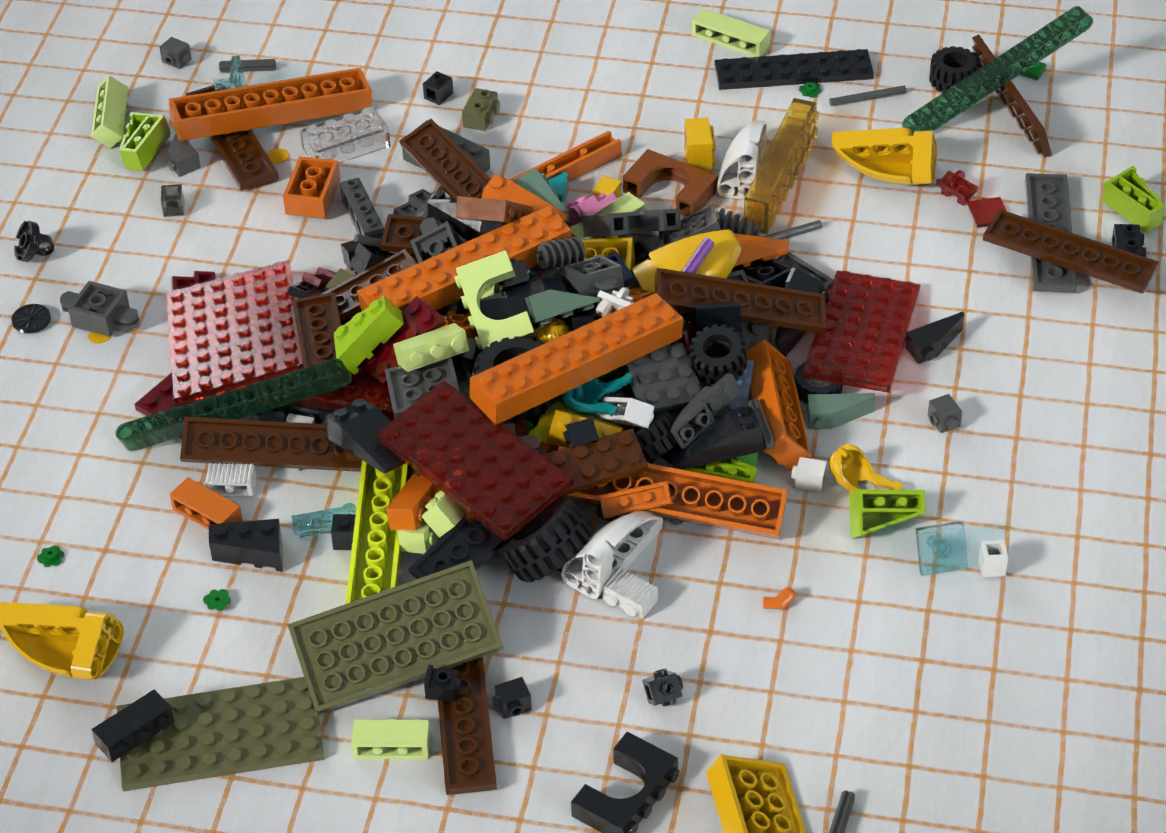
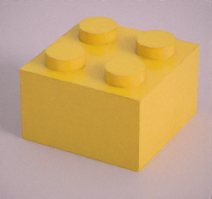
(699, 143)

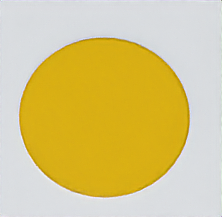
(278, 155)
(98, 338)

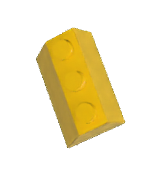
(564, 417)

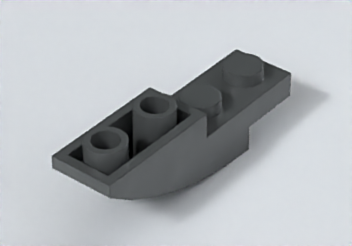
(701, 410)

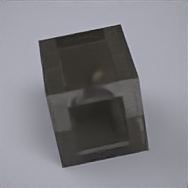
(172, 200)

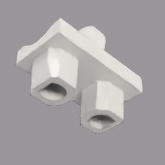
(613, 301)

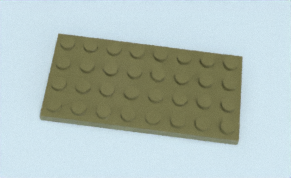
(394, 637)
(228, 735)

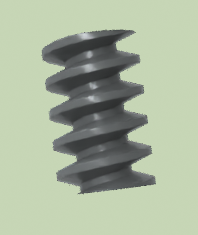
(737, 226)
(560, 252)

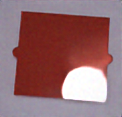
(985, 210)

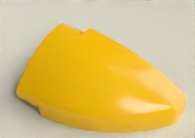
(889, 154)
(677, 254)
(63, 637)

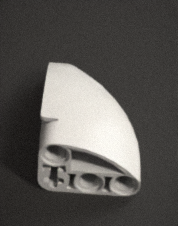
(742, 160)
(608, 549)

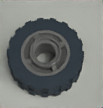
(810, 386)

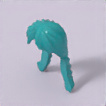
(586, 396)

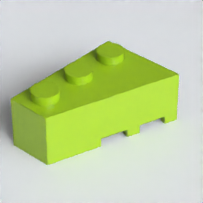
(143, 139)
(881, 508)

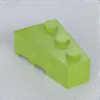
(1133, 199)
(365, 332)
(729, 469)

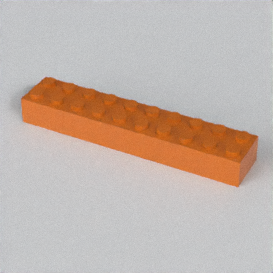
(269, 104)
(434, 278)
(575, 358)
(705, 500)

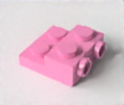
(587, 206)

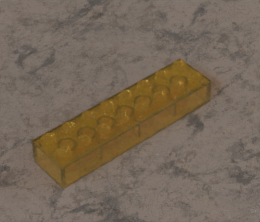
(781, 164)

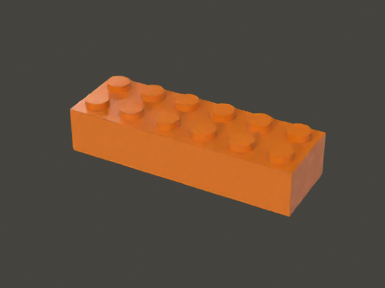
(777, 392)

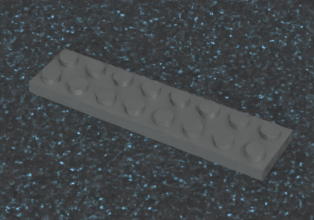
(1049, 204)

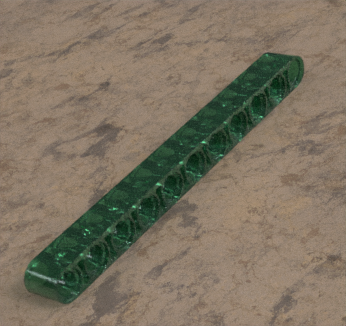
(999, 71)
(236, 403)

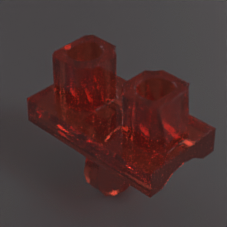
(956, 185)

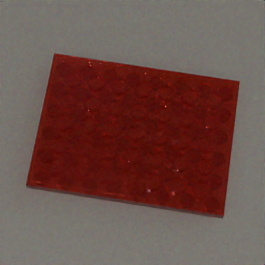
(232, 332)

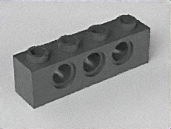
(360, 208)

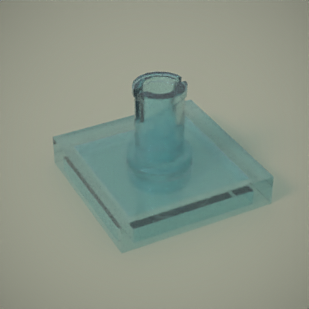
(236, 76)
(941, 548)

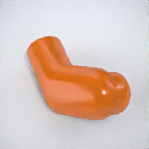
(781, 601)

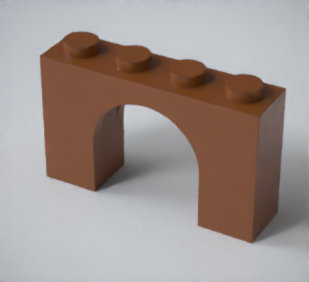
(656, 167)
(490, 210)

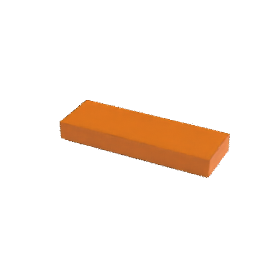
(635, 499)

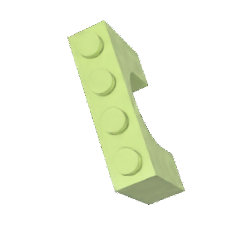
(474, 280)

